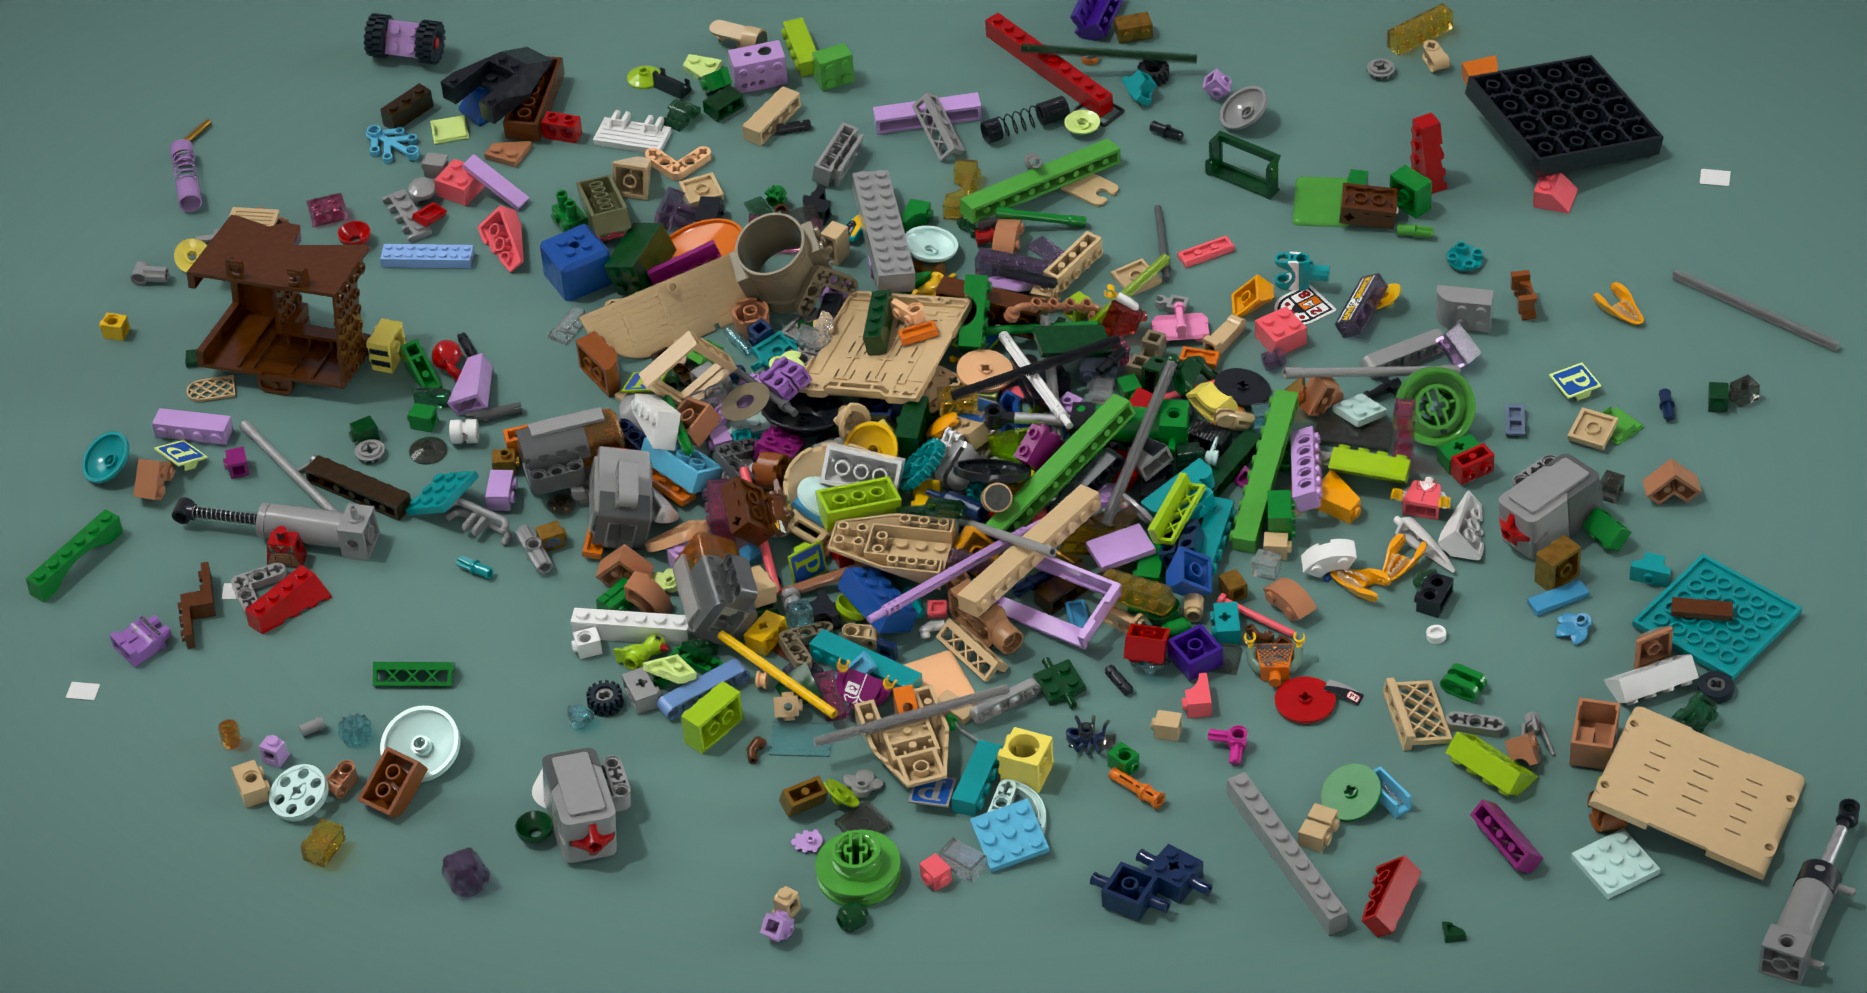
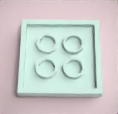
(1615, 863)

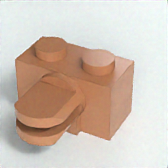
(1320, 395)

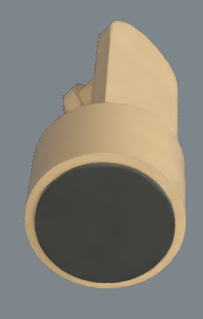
(742, 34)
(996, 497)

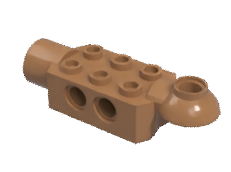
(990, 627)

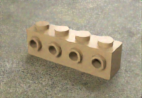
(1075, 260)

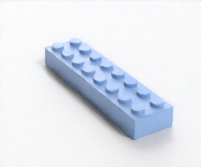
(427, 256)

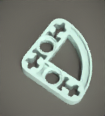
(1022, 790)

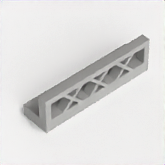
(943, 124)

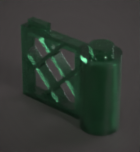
(936, 508)

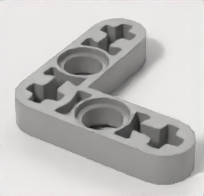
(250, 584)

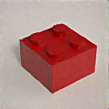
(1146, 643)

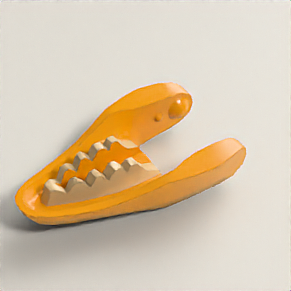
(1625, 309)
(1397, 564)
(1358, 580)

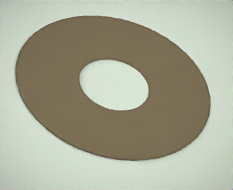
(729, 405)

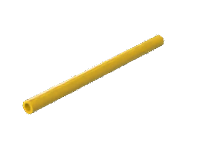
(777, 674)

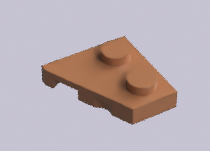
(508, 152)

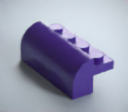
(1094, 17)

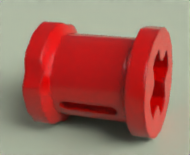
(984, 236)

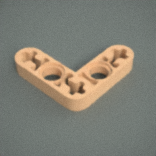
(678, 169)

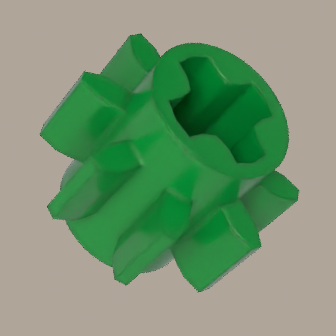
(776, 195)

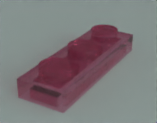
(827, 685)

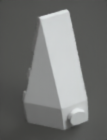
(1462, 532)

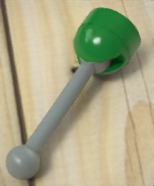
(953, 723)

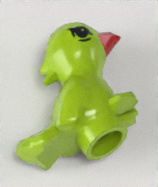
(636, 654)

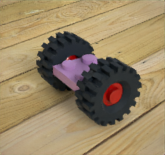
(404, 38)

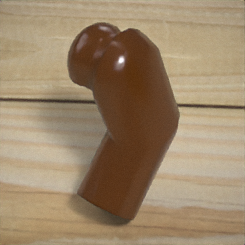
(1263, 638)

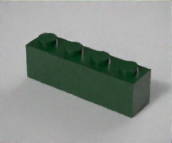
(878, 322)

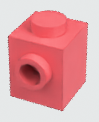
(935, 872)

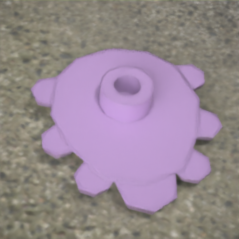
(807, 841)

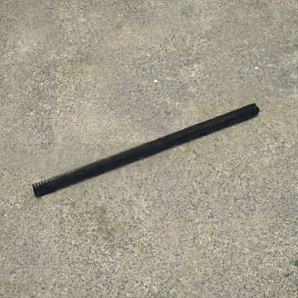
(1036, 367)

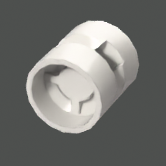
(464, 431)

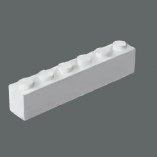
(632, 626)

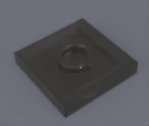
(863, 817)

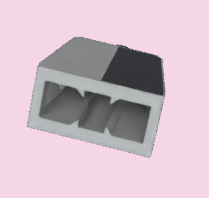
(1152, 458)

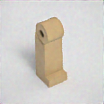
(1225, 334)

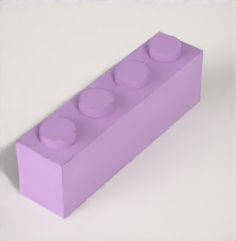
(192, 426)

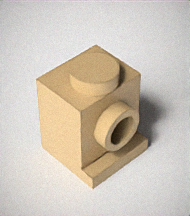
(785, 899)

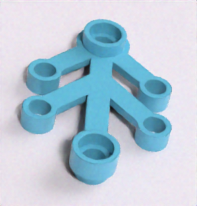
(375, 133)

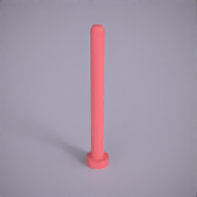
(1258, 617)

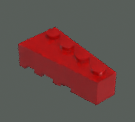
(1426, 150)

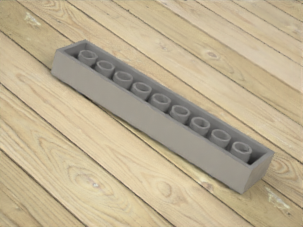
(883, 231)

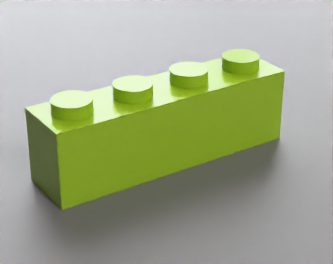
(799, 45)

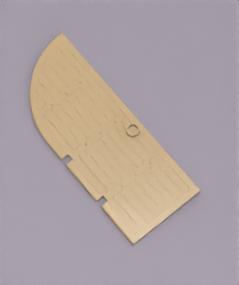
(668, 310)

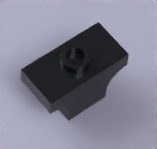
(825, 610)

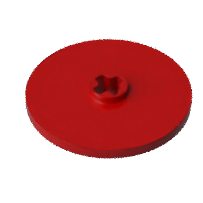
(1292, 707)

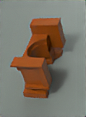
(1523, 289)

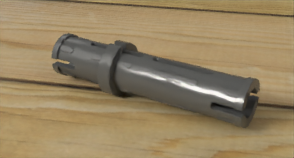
(495, 412)

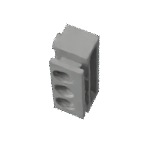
(838, 155)

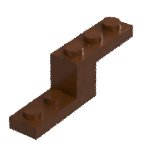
(196, 605)

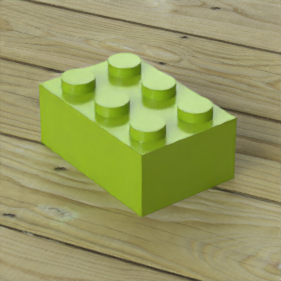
(712, 717)

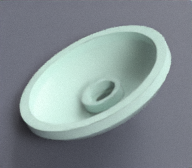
(931, 244)

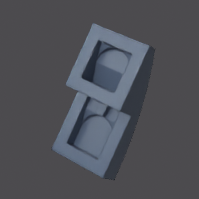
(1515, 419)

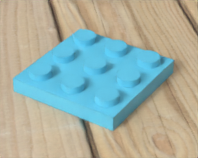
(1009, 835)

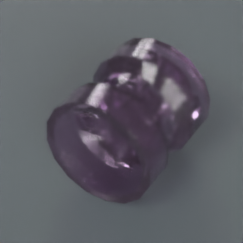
(1274, 358)

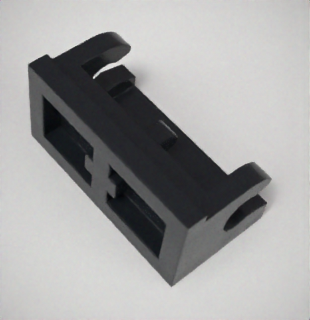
(670, 85)

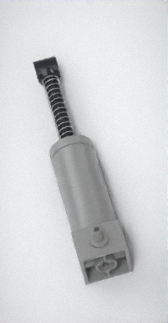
(351, 530)

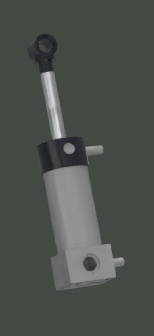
(1789, 942)

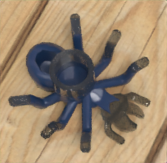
(1085, 736)

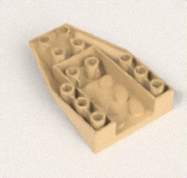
(897, 543)

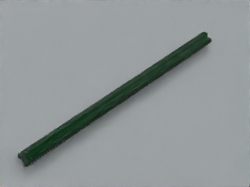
(1109, 53)

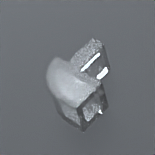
(818, 336)

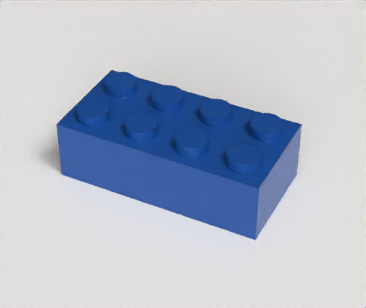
(869, 591)

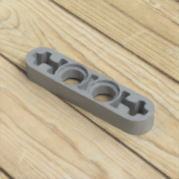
(1024, 691)

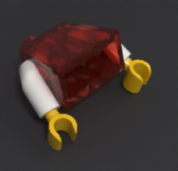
(1122, 315)

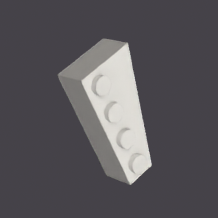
(657, 420)

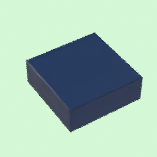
(887, 648)

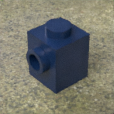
(759, 332)

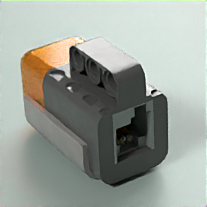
(562, 448)
(715, 587)

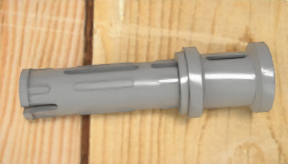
(1029, 158)

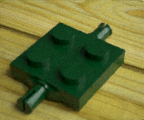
(1059, 682)

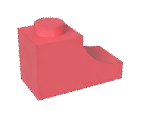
(1198, 699)

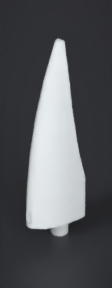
(662, 510)
(1416, 535)

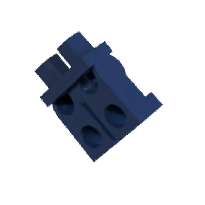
(1190, 538)

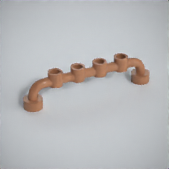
(1013, 312)

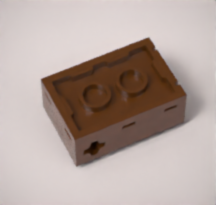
(1368, 205)
(747, 511)

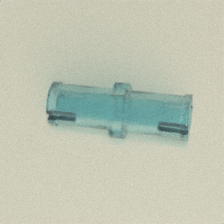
(737, 340)

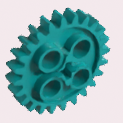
(922, 464)

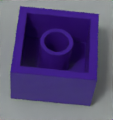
(1195, 652)

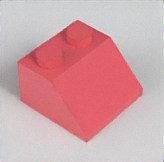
(1554, 193)

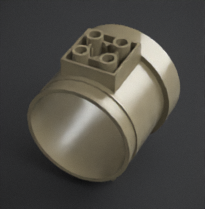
(761, 241)

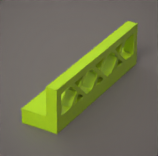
(1171, 507)

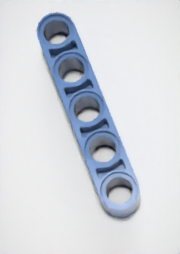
(684, 697)

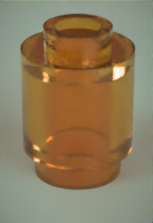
(229, 733)

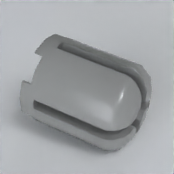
(944, 473)

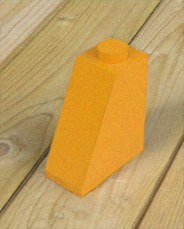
(1339, 499)

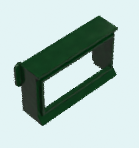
(1216, 167)

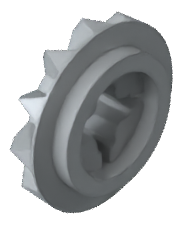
(1374, 68)
(374, 445)

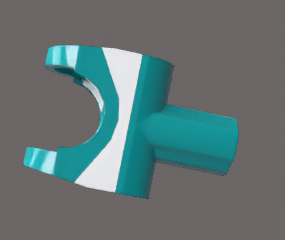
(1300, 271)

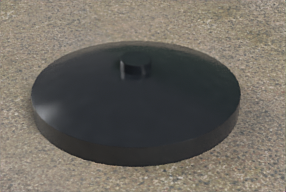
(992, 471)

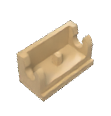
(1121, 620)

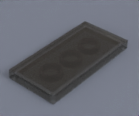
(1372, 436)

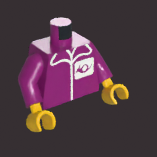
(860, 687)

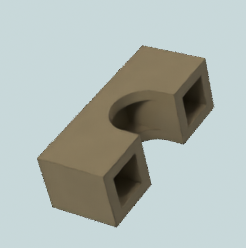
(1152, 345)

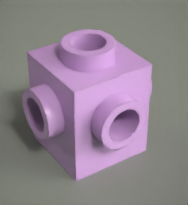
(1217, 84)
(777, 925)

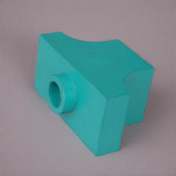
(1140, 87)
(1651, 570)

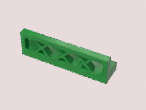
(398, 666)

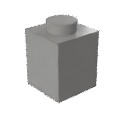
(434, 164)

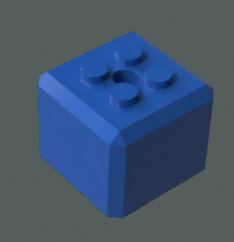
(575, 262)

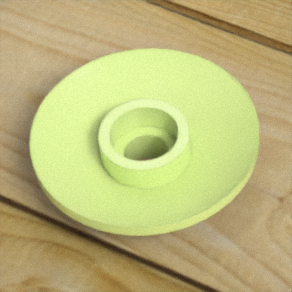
(1082, 122)

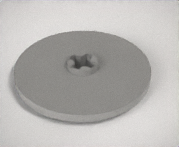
(1141, 512)

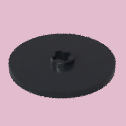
(1244, 386)

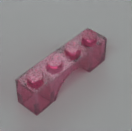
(1404, 428)

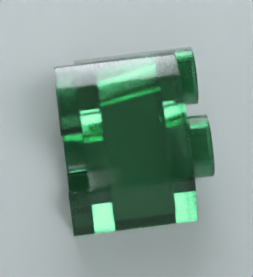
(680, 114)
(1698, 712)

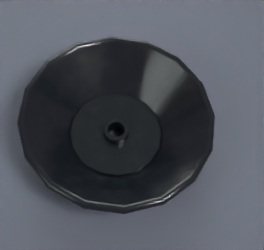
(813, 416)

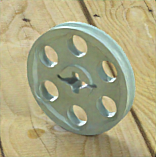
(296, 785)

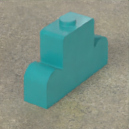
(1199, 473)

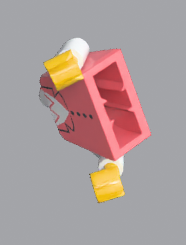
(1422, 499)

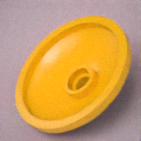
(874, 436)

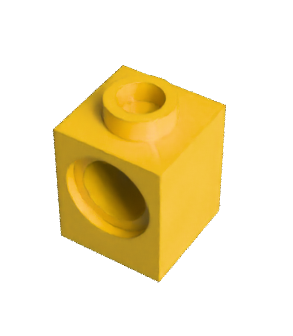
(115, 326)

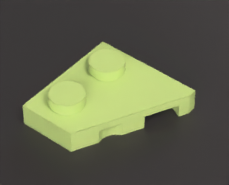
(701, 65)
(671, 668)

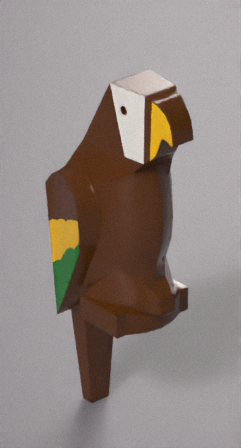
(779, 509)

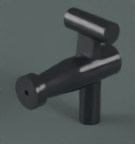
(1387, 387)

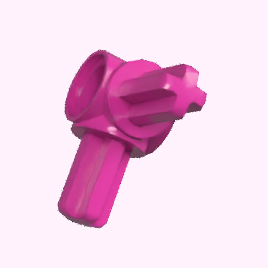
(1235, 745)

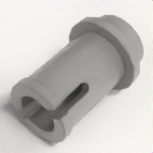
(312, 726)

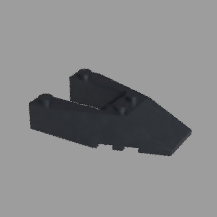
(507, 75)

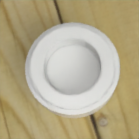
(1436, 634)

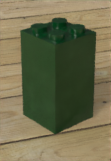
(638, 251)

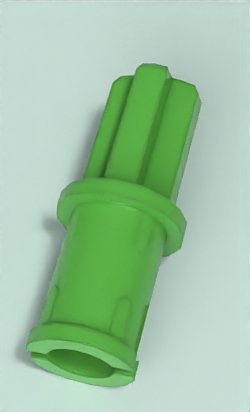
(1415, 231)

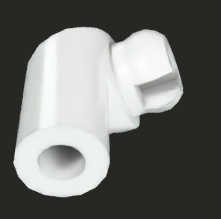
(929, 627)

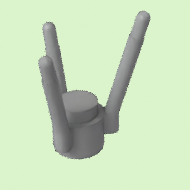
(1533, 723)

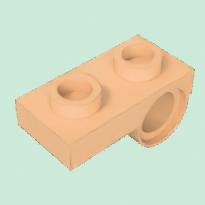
(909, 314)

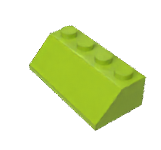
(1370, 465)
(857, 501)
(1490, 764)

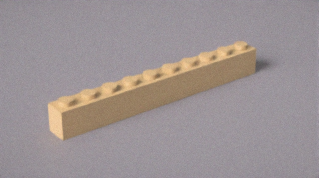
(1018, 561)

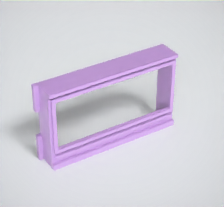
(1059, 628)

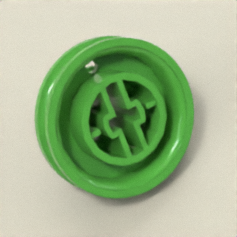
(1454, 409)
(865, 882)

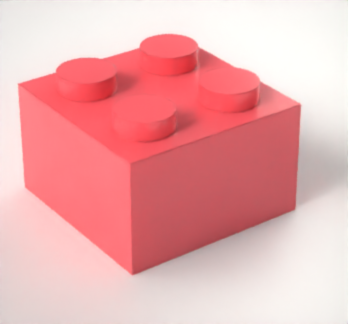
(457, 184)
(1281, 330)

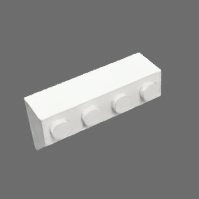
(852, 465)
(1652, 678)

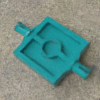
(772, 346)

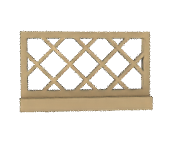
(1401, 714)

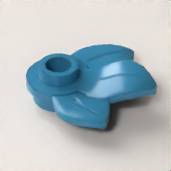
(1571, 626)

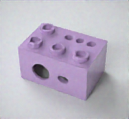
(757, 70)

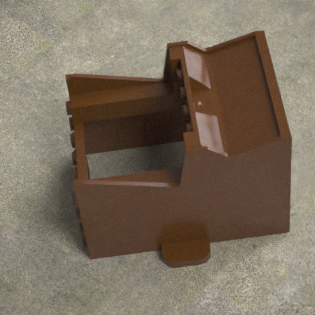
(267, 322)

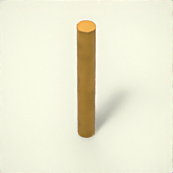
(197, 131)

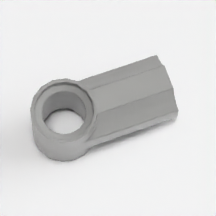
(145, 273)

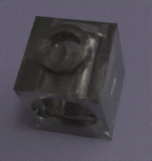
(1744, 390)
(1612, 486)

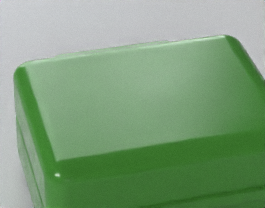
(1318, 201)

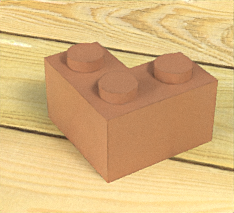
(151, 478)
(1671, 480)
(622, 564)

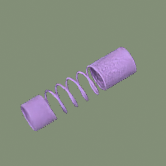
(187, 187)

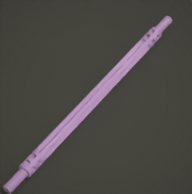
(945, 576)

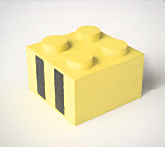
(385, 345)

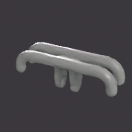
(480, 519)

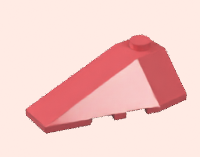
(504, 236)

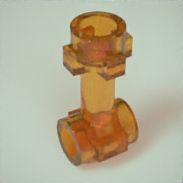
(939, 267)

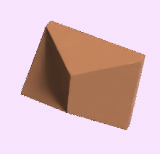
(1653, 646)

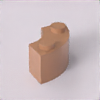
(1007, 235)
(647, 594)
(1289, 598)

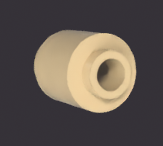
(1193, 607)

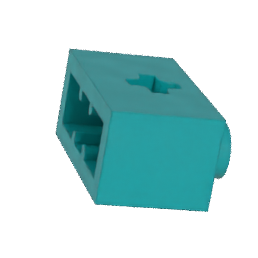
(1226, 623)

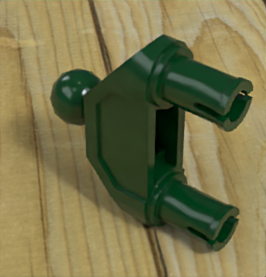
(1188, 371)

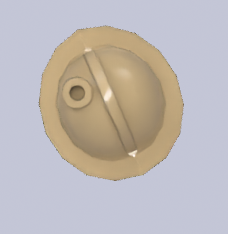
(850, 417)

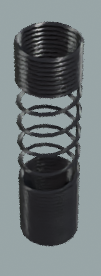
(1046, 112)

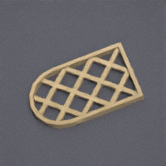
(209, 380)

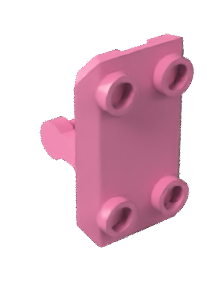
(1181, 325)

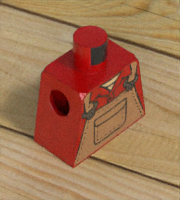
(285, 548)

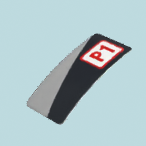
(1344, 691)

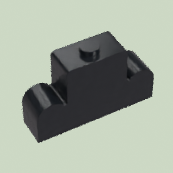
(1029, 392)

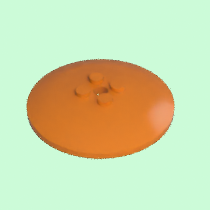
(722, 231)

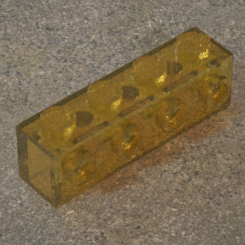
(1419, 29)
(1142, 592)

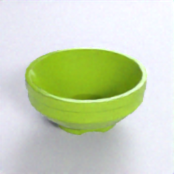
(848, 610)

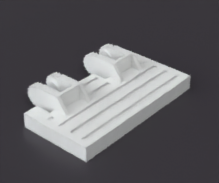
(632, 137)

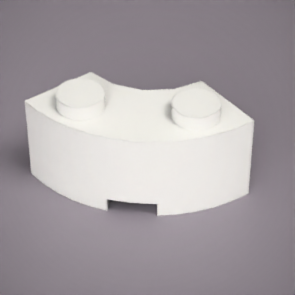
(1327, 557)

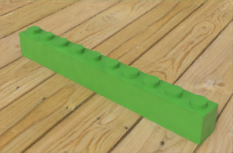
(1040, 180)
(1064, 464)
(1265, 470)

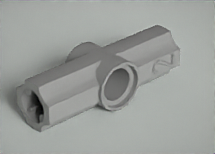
(534, 550)

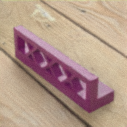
(684, 262)

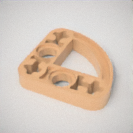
(676, 535)

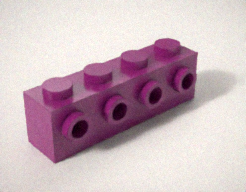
(1506, 836)

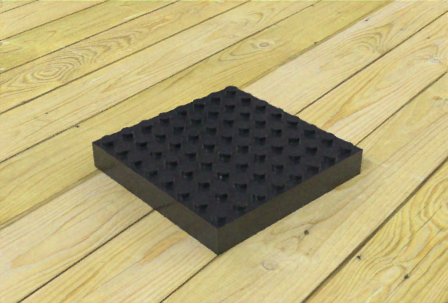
(1563, 115)

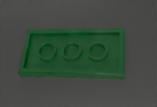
(1063, 338)

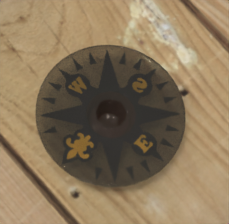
(561, 504)

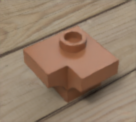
(1524, 747)

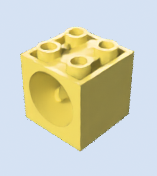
(1026, 758)

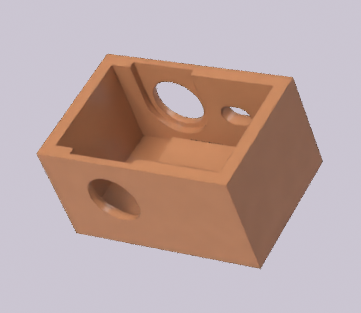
(1594, 733)

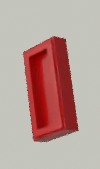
(429, 214)

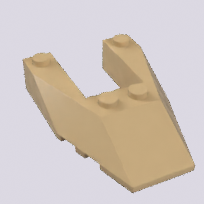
(914, 750)

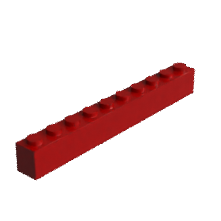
(1050, 67)

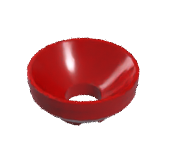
(354, 230)

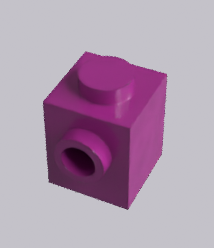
(236, 462)

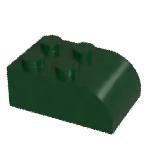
(912, 427)

